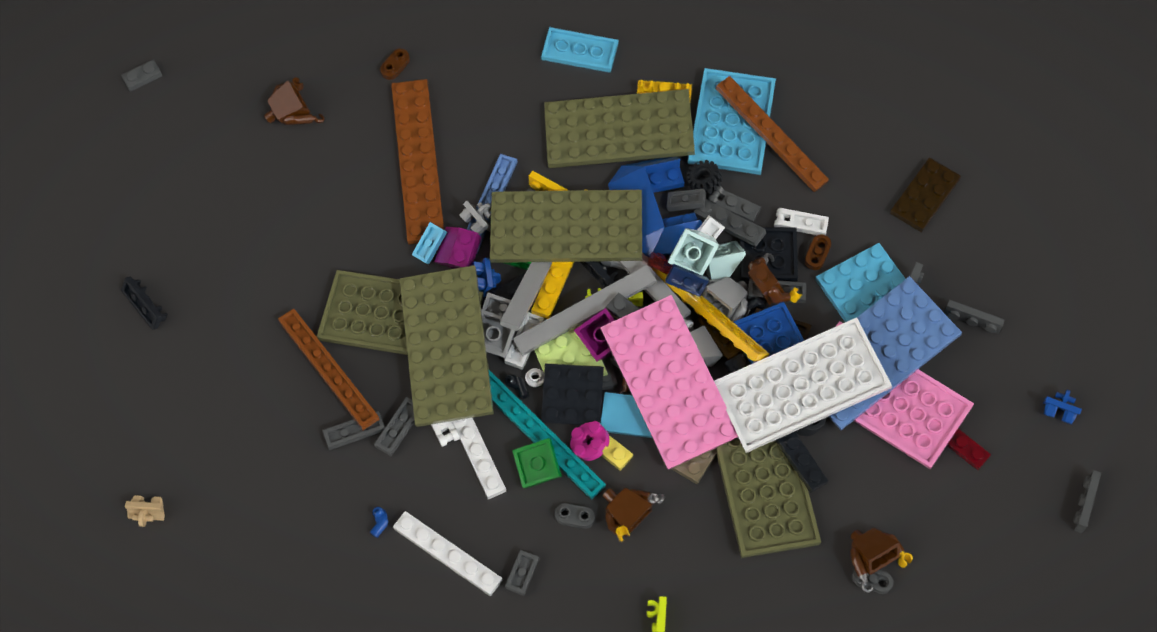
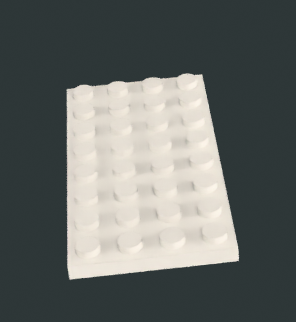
(802, 384)

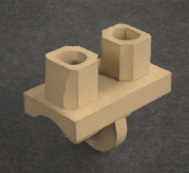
(143, 511)

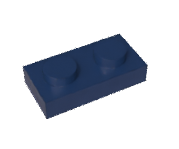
(686, 280)

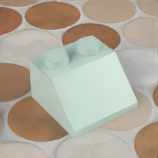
(694, 251)

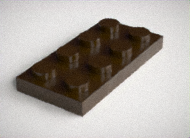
(925, 194)

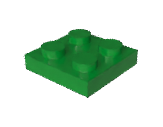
(536, 463)

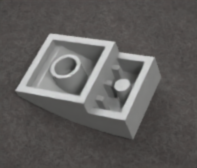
(497, 337)

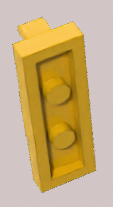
(650, 86)

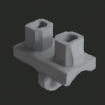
(471, 212)

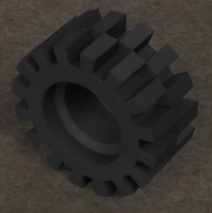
(701, 170)

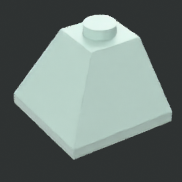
(725, 260)

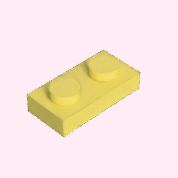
(616, 454)

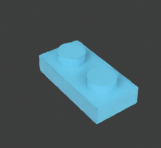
(429, 243)

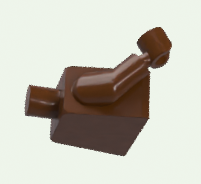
(289, 105)

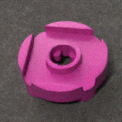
(582, 434)

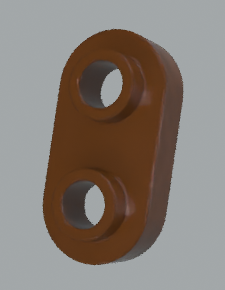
(396, 63)
(817, 253)

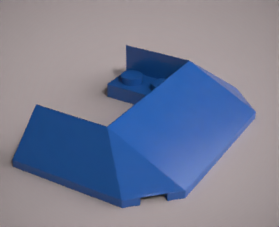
(655, 176)

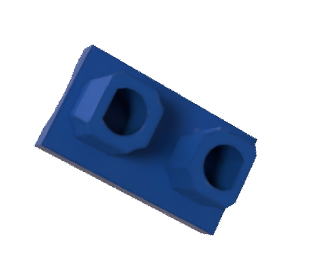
(486, 277)
(1070, 411)

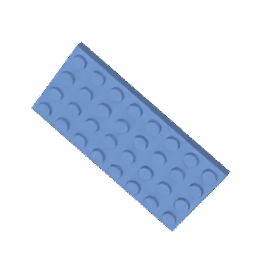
(905, 334)

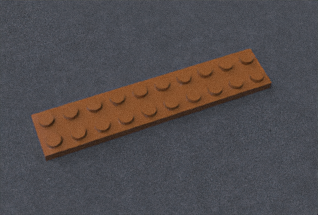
(417, 158)

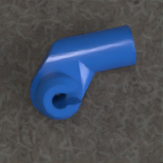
(381, 521)

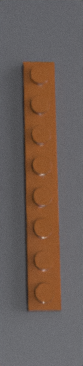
(772, 134)
(328, 369)

